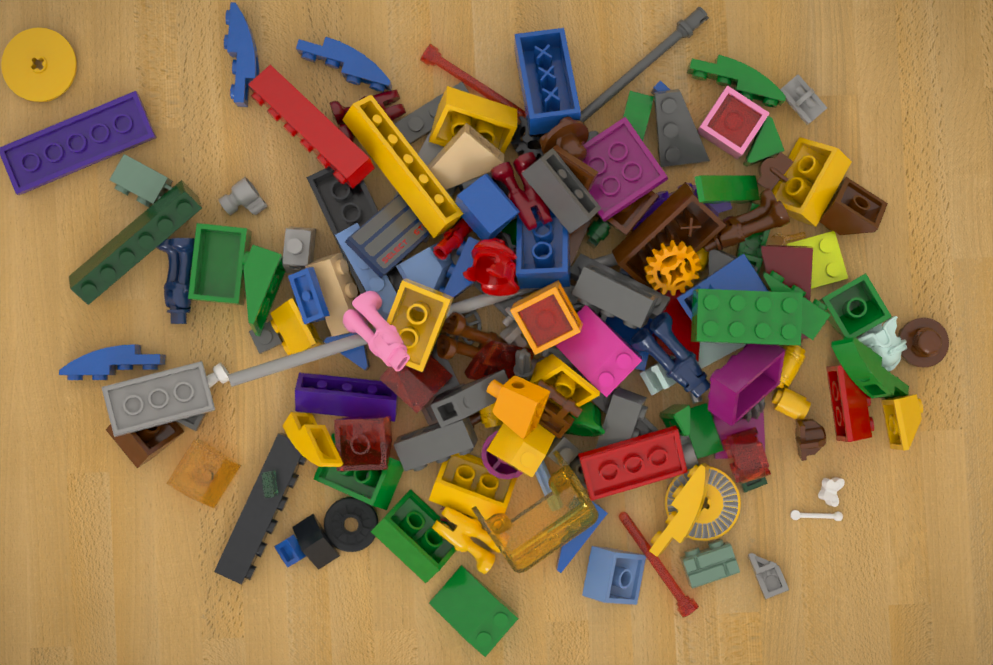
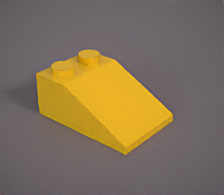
(419, 317)

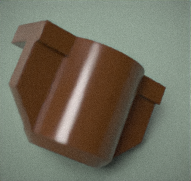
(773, 170)
(809, 437)

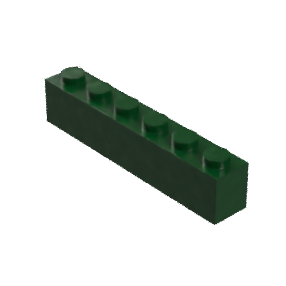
(134, 242)

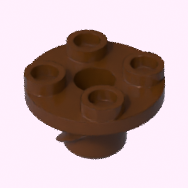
(569, 136)
(925, 343)

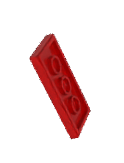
(633, 463)

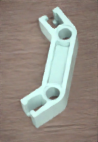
(709, 352)

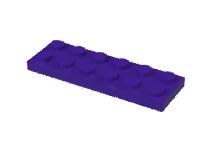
(77, 143)

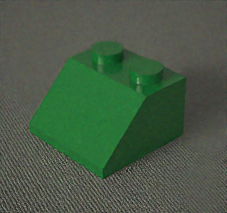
(855, 307)

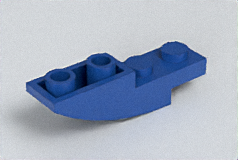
(241, 45)
(355, 65)
(104, 362)

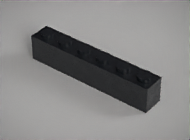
(260, 512)

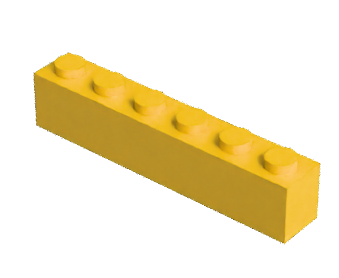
(402, 166)

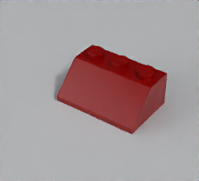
(848, 407)

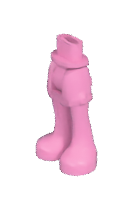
(386, 340)

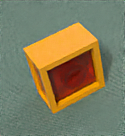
(546, 317)

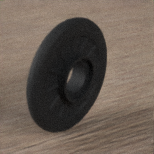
(335, 529)

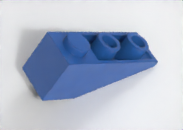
(457, 282)

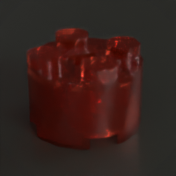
(747, 456)

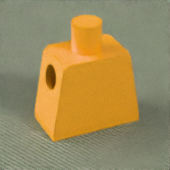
(518, 404)

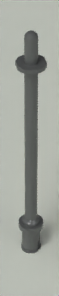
(683, 29)

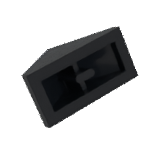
(315, 542)

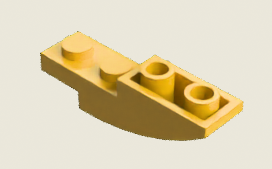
(689, 502)

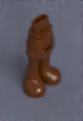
(766, 216)
(456, 325)

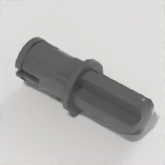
(523, 364)

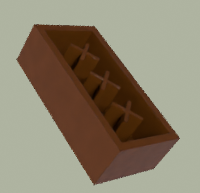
(676, 219)

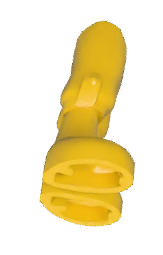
(461, 537)

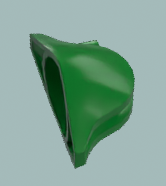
(588, 422)

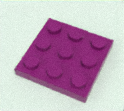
(624, 168)

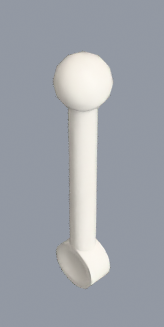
(795, 515)

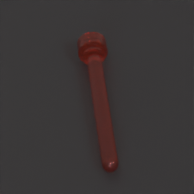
(433, 57)
(685, 604)

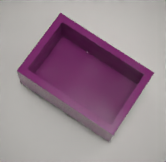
(745, 381)

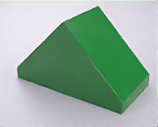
(765, 145)

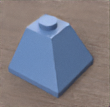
(426, 269)

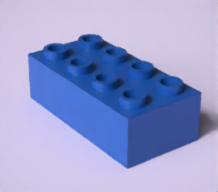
(546, 79)

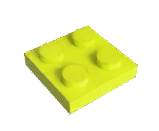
(827, 259)

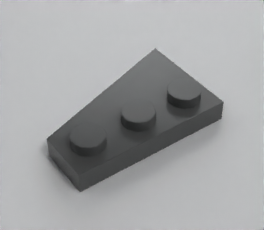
(676, 131)

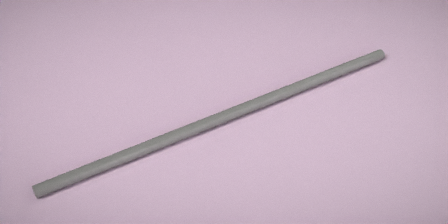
(356, 340)

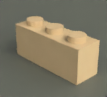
(336, 288)

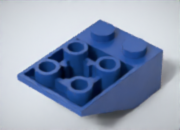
(733, 276)

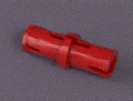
(452, 239)

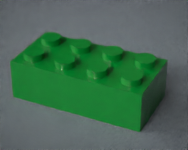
(746, 317)

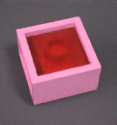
(732, 122)

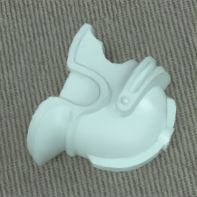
(885, 343)

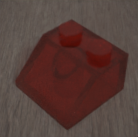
(417, 387)
(363, 442)

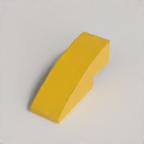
(312, 440)

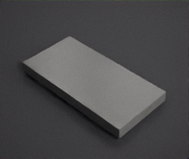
(158, 399)

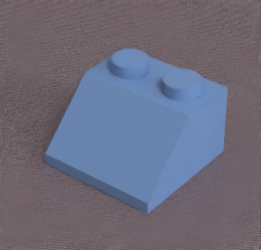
(614, 575)

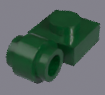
(597, 231)

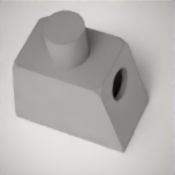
(298, 248)

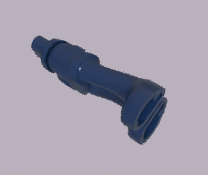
(178, 278)
(684, 367)

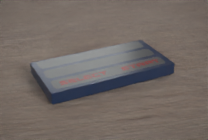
(388, 236)

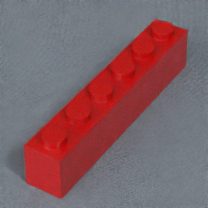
(311, 126)

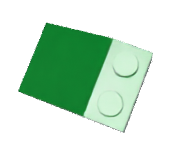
(262, 281)
(369, 486)
(474, 610)

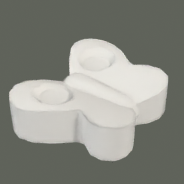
(829, 490)

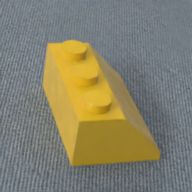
(489, 118)
(811, 180)
(467, 483)

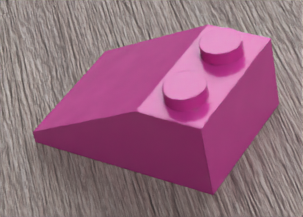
(600, 352)

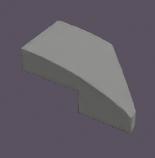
(768, 576)

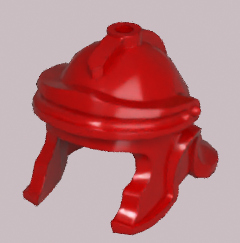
(493, 267)

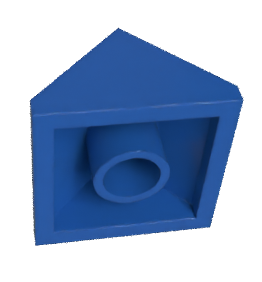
(486, 207)

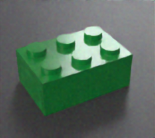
(217, 264)

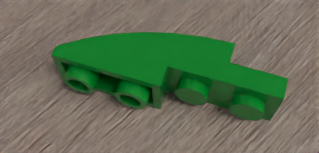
(744, 78)
(866, 369)

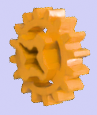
(672, 267)

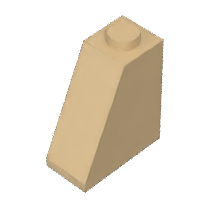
(465, 158)

